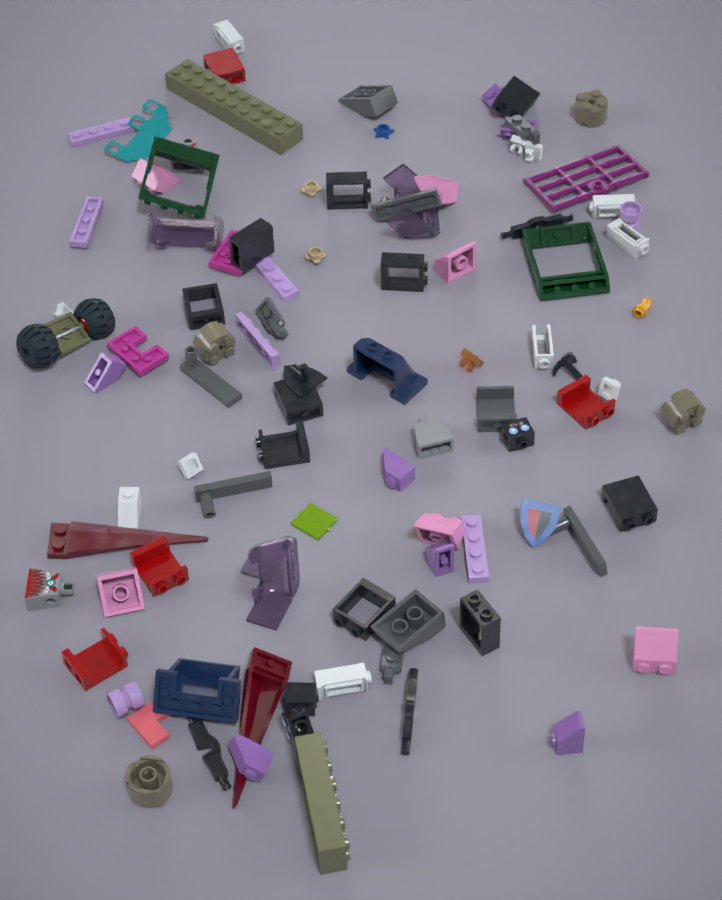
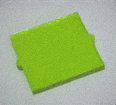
(314, 521)

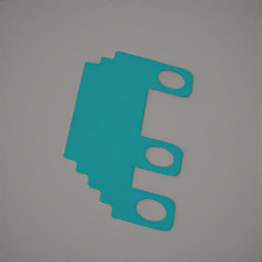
(142, 142)

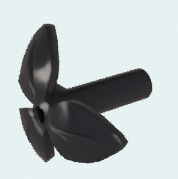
(567, 361)

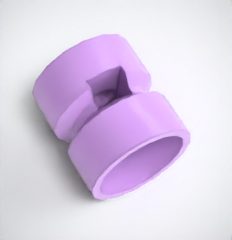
(631, 214)
(125, 699)

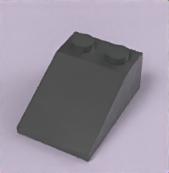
(370, 99)
(410, 622)

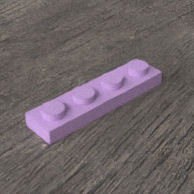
(100, 132)
(86, 222)
(276, 279)
(255, 338)
(475, 549)

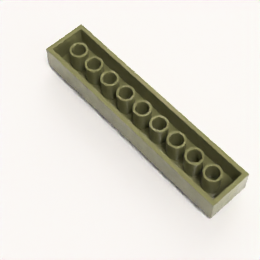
(234, 106)

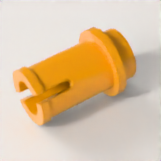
(640, 310)

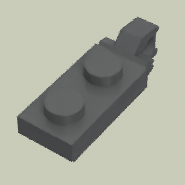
(523, 129)
(272, 318)
(391, 663)

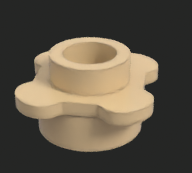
(311, 188)
(315, 255)

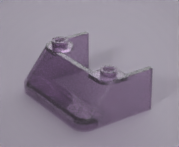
(406, 222)
(185, 232)
(279, 576)

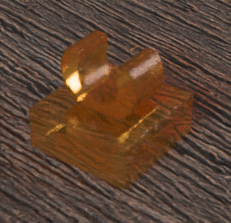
(470, 358)

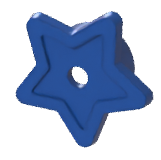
(383, 130)

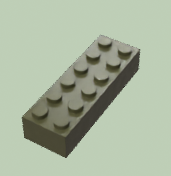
(322, 803)

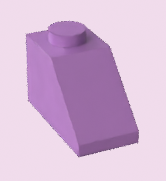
(104, 372)
(397, 470)
(440, 558)
(569, 734)
(250, 757)

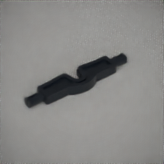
(541, 221)
(409, 712)
(213, 758)

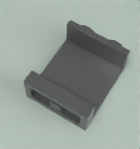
(494, 407)

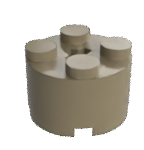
(591, 109)
(214, 342)
(683, 410)
(149, 781)

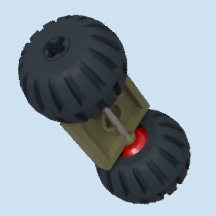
(43, 343)

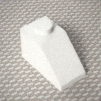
(129, 507)

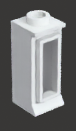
(229, 36)
(608, 205)
(627, 238)
(542, 361)
(342, 680)

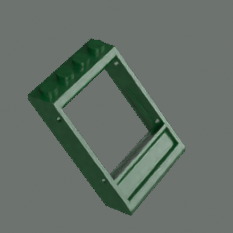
(186, 155)
(567, 284)

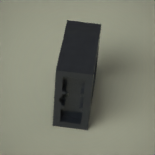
(356, 201)
(404, 261)
(197, 319)
(370, 592)
(480, 619)

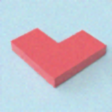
(148, 725)

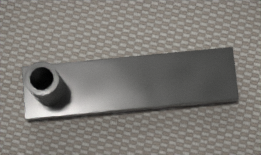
(416, 202)
(208, 379)
(206, 492)
(571, 520)

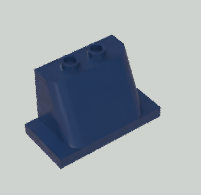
(371, 356)
(198, 690)

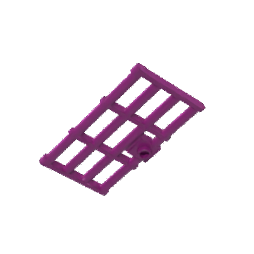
(594, 186)

